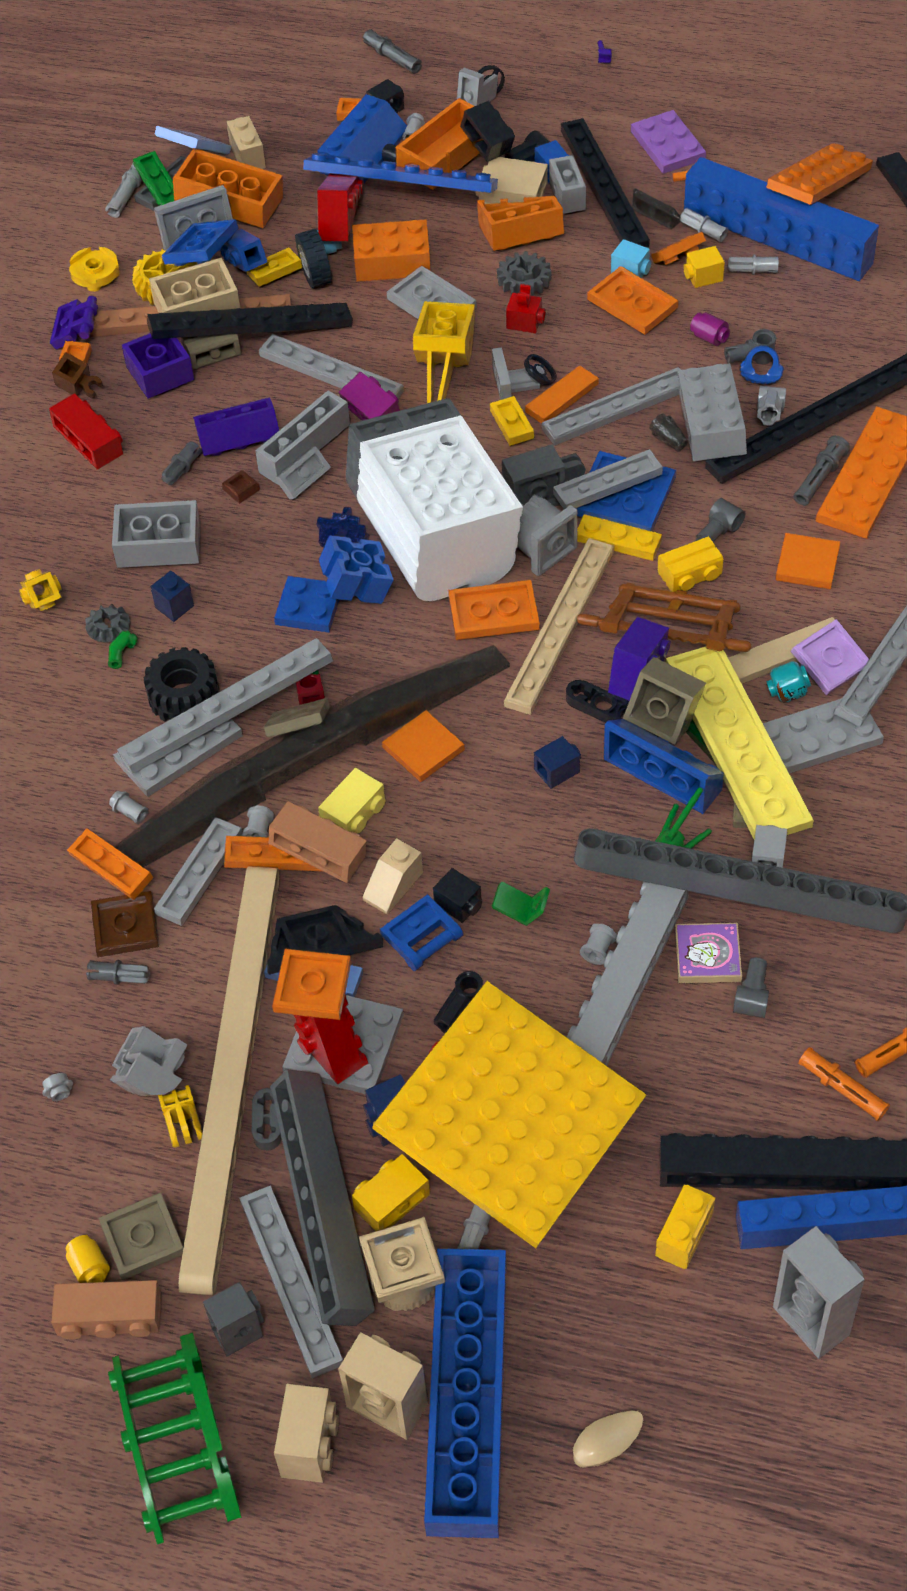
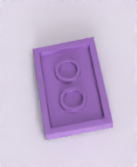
(668, 141)

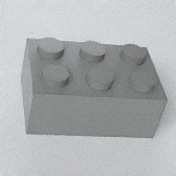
(156, 534)

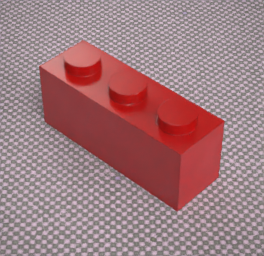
(86, 431)

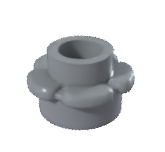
(57, 1087)

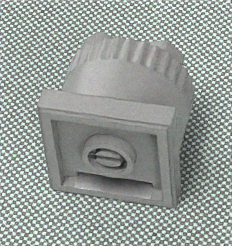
(546, 533)

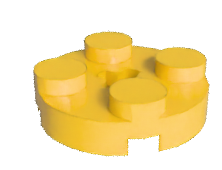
(104, 269)

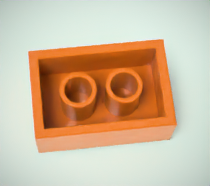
(390, 249)

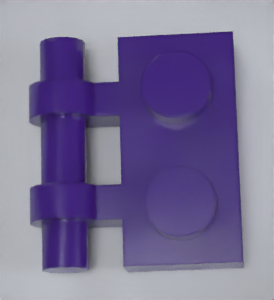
(70, 321)

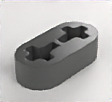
(259, 1120)

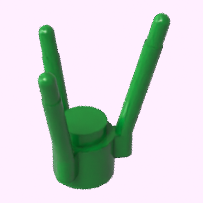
(673, 835)

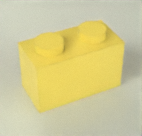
(354, 801)

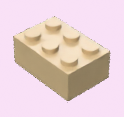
(195, 289)
(384, 1384)

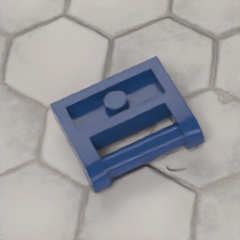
(415, 925)

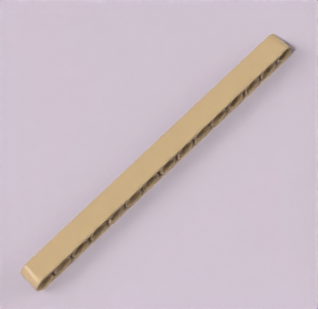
(229, 1084)

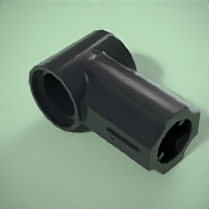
(526, 150)
(458, 999)

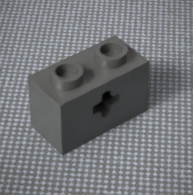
(234, 1318)

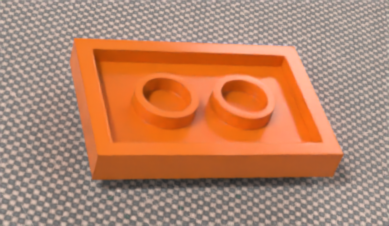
(632, 300)
(493, 609)

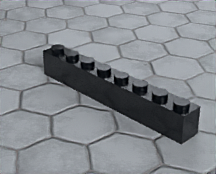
(782, 1162)

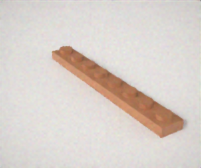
(135, 319)

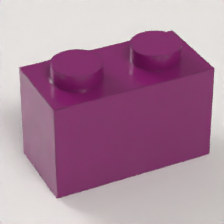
(367, 398)

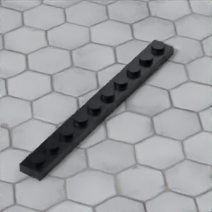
(812, 419)

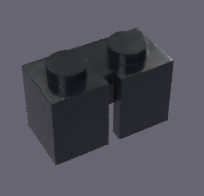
(486, 124)

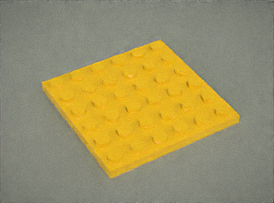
(509, 1113)

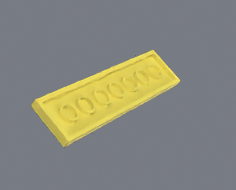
(742, 745)

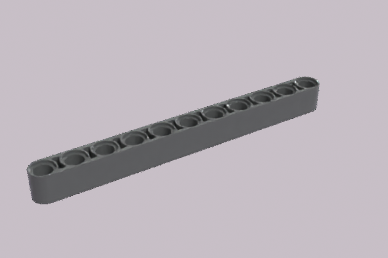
(741, 880)

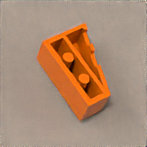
(520, 222)

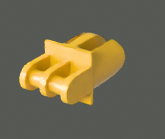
(179, 1113)

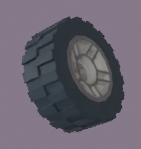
(313, 258)

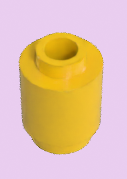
(86, 1260)

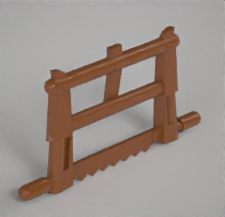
(720, 624)

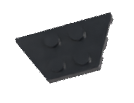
(320, 931)

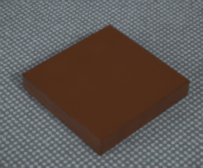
(124, 924)

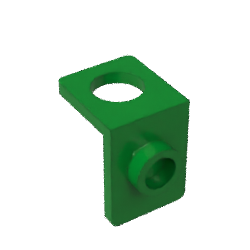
(518, 904)

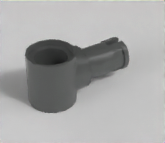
(760, 337)
(722, 517)
(752, 994)

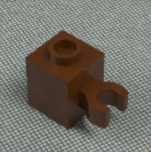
(74, 375)

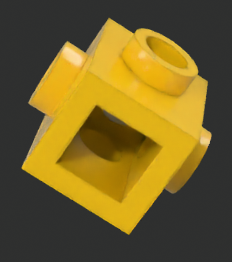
(50, 589)

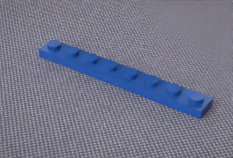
(410, 173)

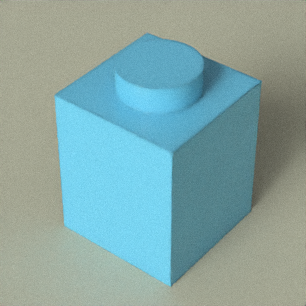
(631, 257)

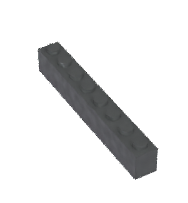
(322, 1199)

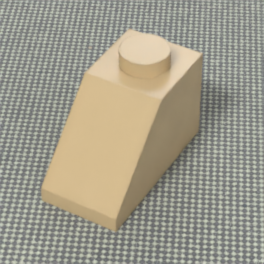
(393, 876)

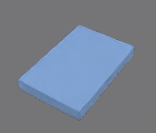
(192, 140)

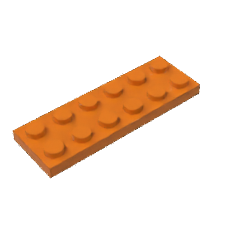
(820, 173)
(867, 475)

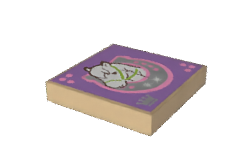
(708, 953)

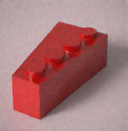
(337, 206)
(332, 1043)

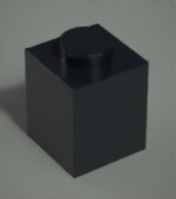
(458, 895)

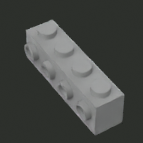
(311, 428)

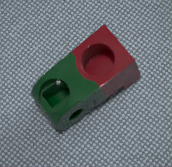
(310, 688)

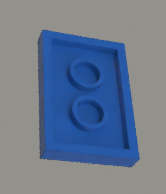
(200, 242)

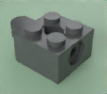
(539, 472)

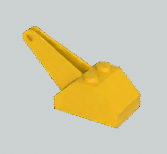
(443, 337)

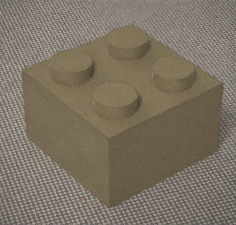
(664, 700)

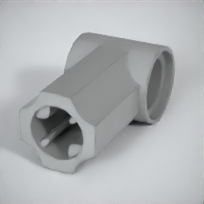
(770, 404)

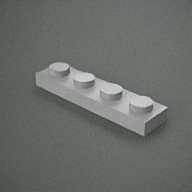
(608, 480)
(196, 873)

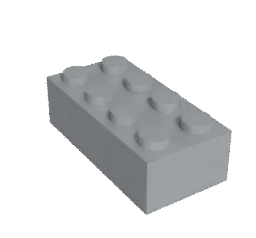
(712, 412)
(818, 1291)

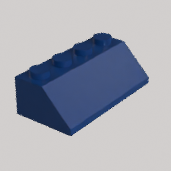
(365, 132)
(661, 764)

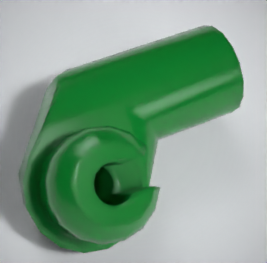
(116, 648)

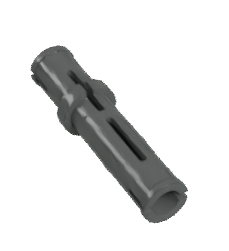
(385, 47)

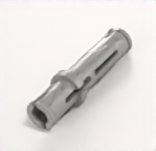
(129, 182)

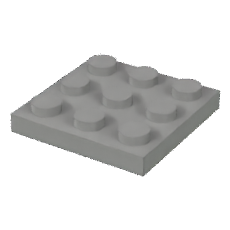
(377, 1029)

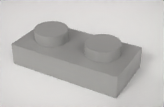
(302, 472)

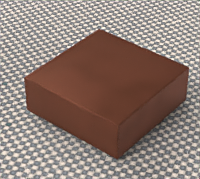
(240, 486)

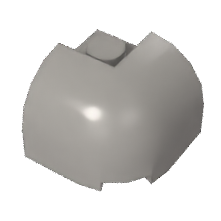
(148, 1063)

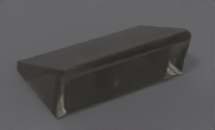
(655, 209)

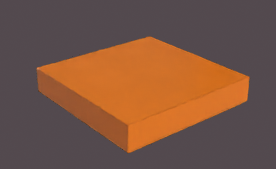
(808, 561)
(423, 746)
(312, 984)

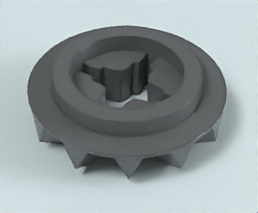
(99, 630)

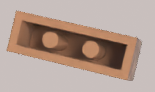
(317, 841)
(106, 1309)

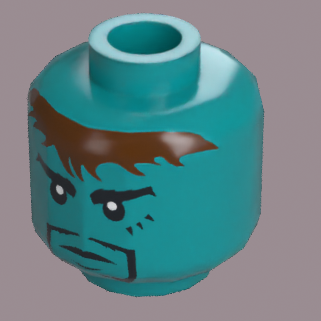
(789, 682)

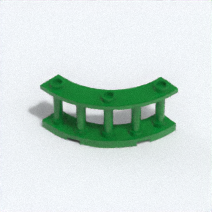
(200, 1417)

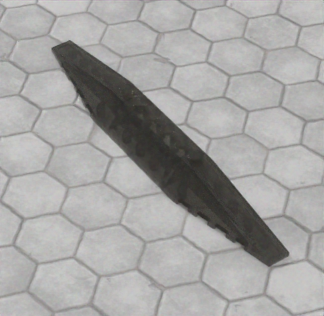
(358, 718)

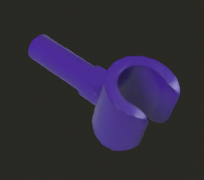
(604, 54)

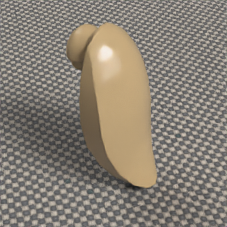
(606, 1438)

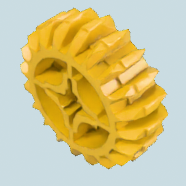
(151, 267)

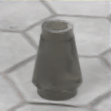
(667, 431)

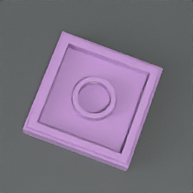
(830, 657)

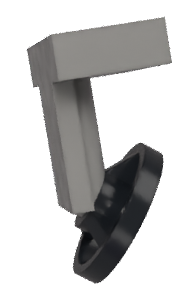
(477, 89)
(520, 379)

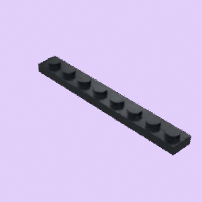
(603, 183)
(249, 320)

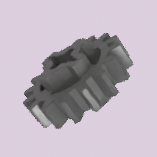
(524, 270)

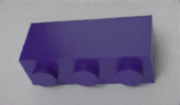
(236, 426)

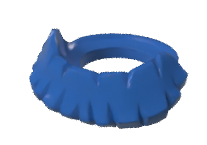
(773, 374)

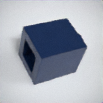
(172, 596)
(557, 762)

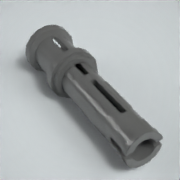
(831, 453)

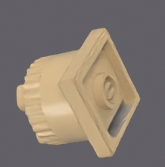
(402, 1264)

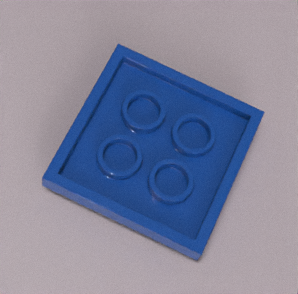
(633, 506)

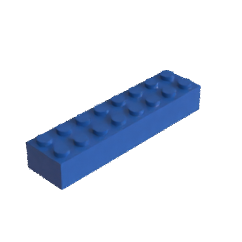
(800, 229)
(466, 1396)

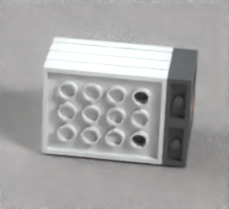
(434, 498)

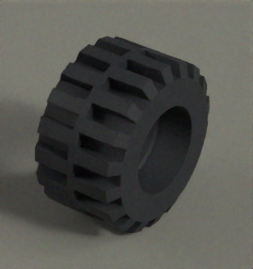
(175, 669)

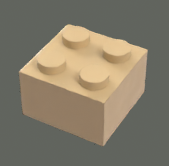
(305, 1433)

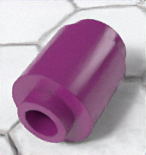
(710, 328)

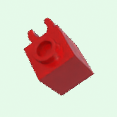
(524, 311)

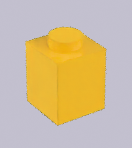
(704, 267)

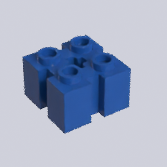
(355, 569)

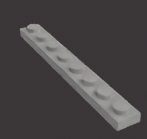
(224, 705)

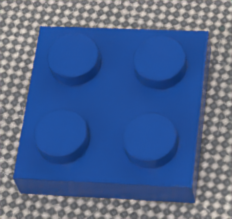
(306, 605)

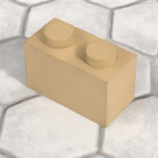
(246, 142)

